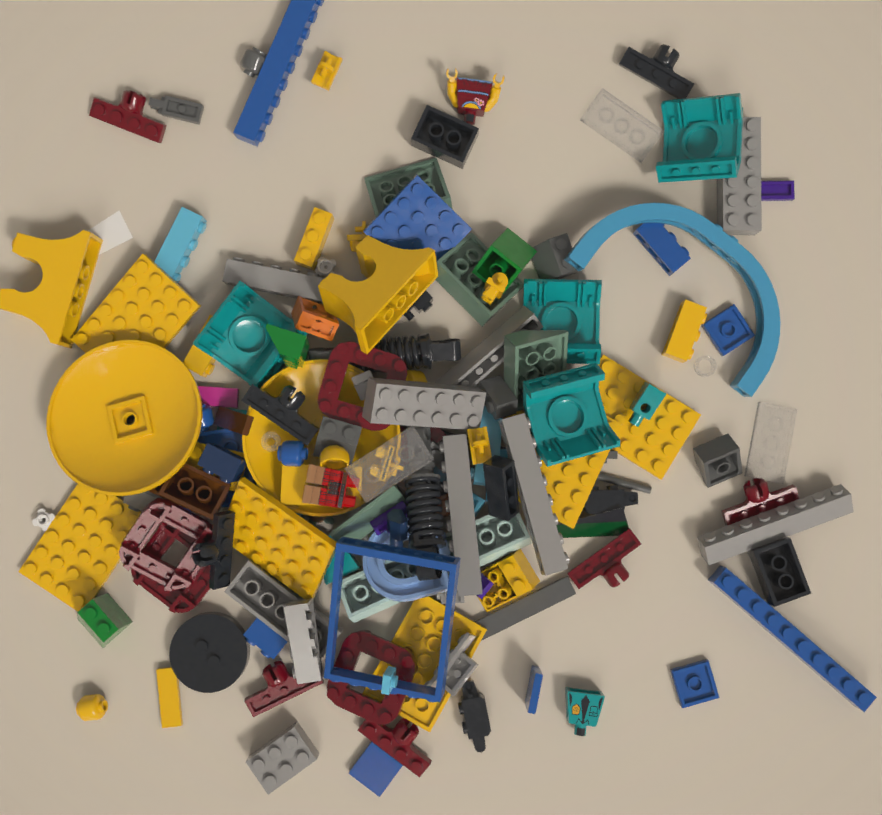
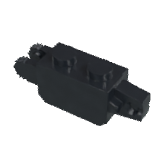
(609, 499)
(475, 714)

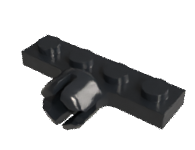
(658, 70)
(282, 411)
(218, 550)

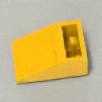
(511, 579)

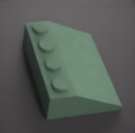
(386, 185)
(465, 287)
(531, 356)
(358, 525)

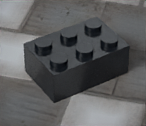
(444, 136)
(779, 572)

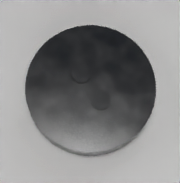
(209, 652)

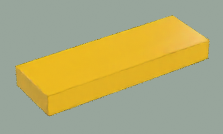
(169, 698)

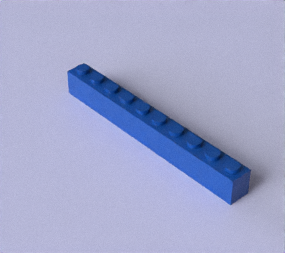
(275, 70)
(792, 638)

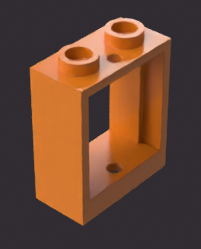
(314, 321)

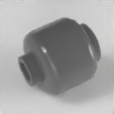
(253, 61)

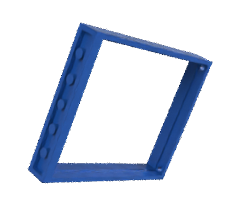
(402, 555)

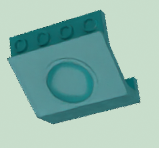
(701, 138)
(569, 307)
(240, 338)
(568, 414)

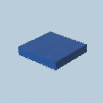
(728, 330)
(694, 683)
(533, 689)
(375, 769)

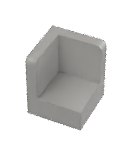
(360, 383)

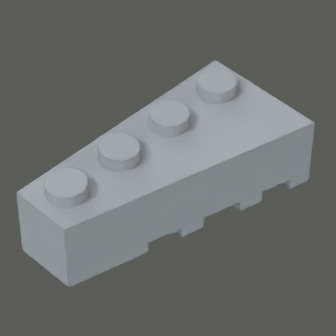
(303, 640)

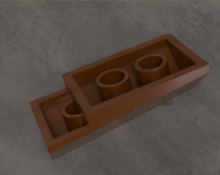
(194, 491)

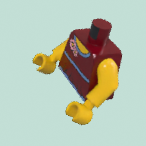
(472, 96)

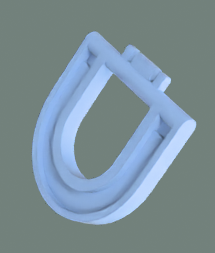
(401, 589)

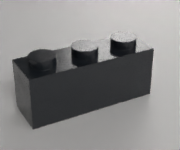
(501, 487)

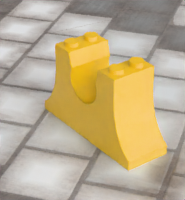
(392, 286)
(64, 287)

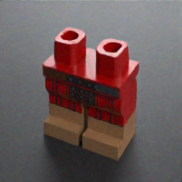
(335, 491)

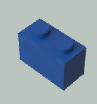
(264, 638)

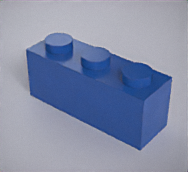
(662, 246)

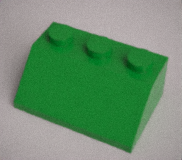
(290, 345)

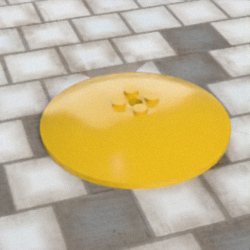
(91, 413)
(265, 465)

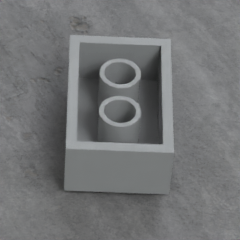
(282, 757)

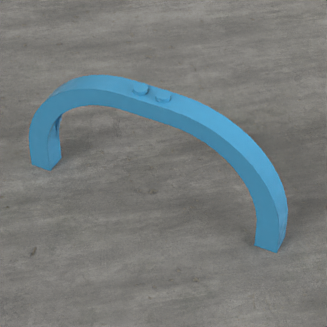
(724, 245)

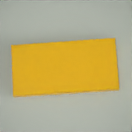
(294, 482)

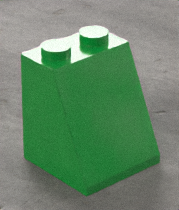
(506, 255)
(103, 619)

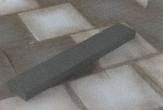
(526, 606)

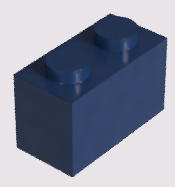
(222, 462)

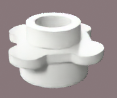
(322, 262)
(49, 517)

